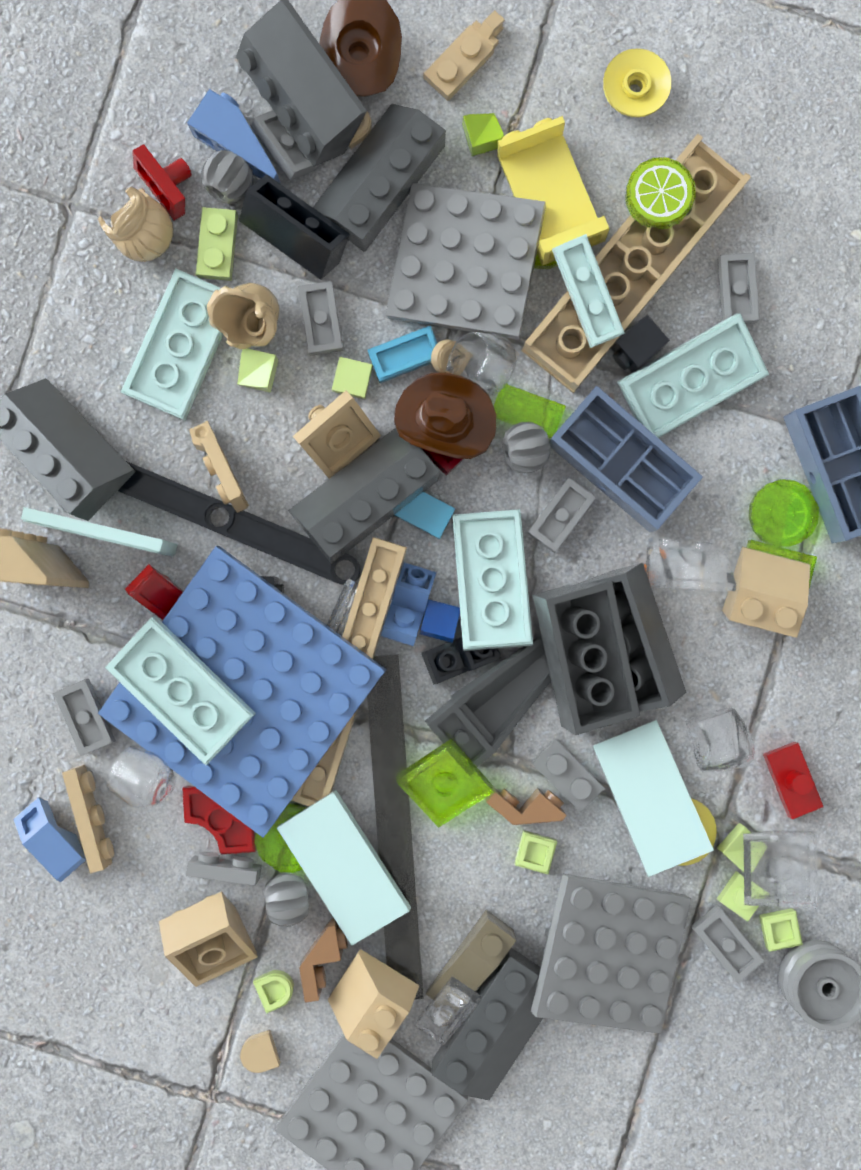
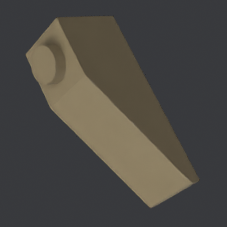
(477, 954)

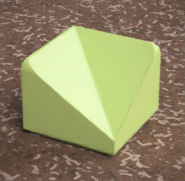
(257, 369)
(733, 846)

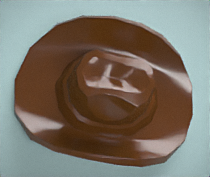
(363, 44)
(446, 415)

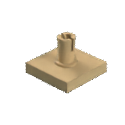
(336, 434)

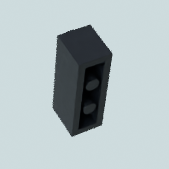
(293, 226)

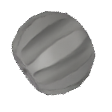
(226, 176)
(526, 447)
(286, 900)

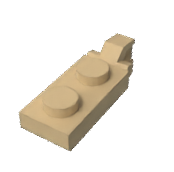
(464, 56)
(217, 463)

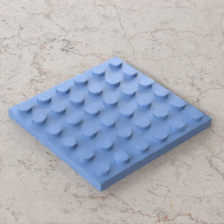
(281, 664)

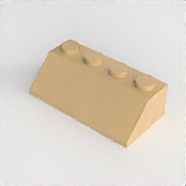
(34, 561)

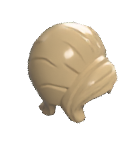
(140, 227)
(244, 314)

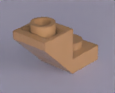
(537, 808)
(325, 949)

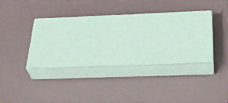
(588, 291)

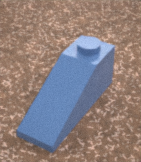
(223, 127)

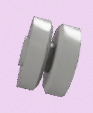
(822, 985)

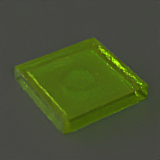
(444, 783)

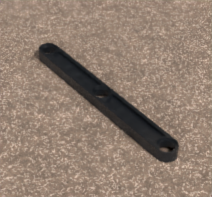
(240, 527)

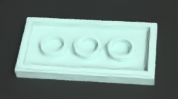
(175, 348)
(694, 376)
(98, 532)
(492, 580)
(180, 690)
(652, 798)
(344, 868)

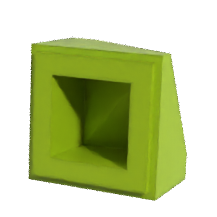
(482, 132)

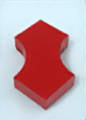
(228, 831)

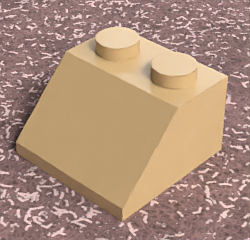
(769, 592)
(206, 939)
(371, 1002)

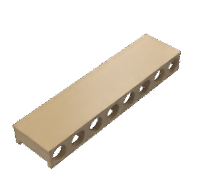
(635, 268)

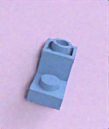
(408, 604)
(50, 844)

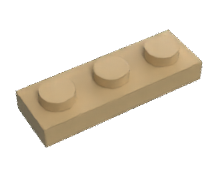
(88, 818)

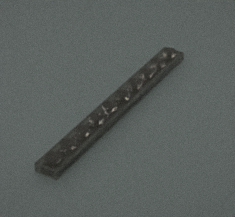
(394, 816)

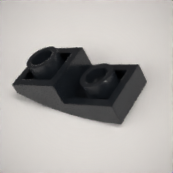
(450, 660)

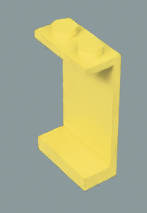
(543, 170)

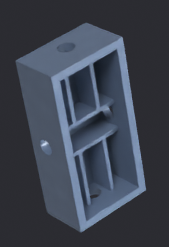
(830, 454)
(624, 460)

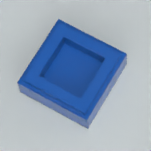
(440, 621)

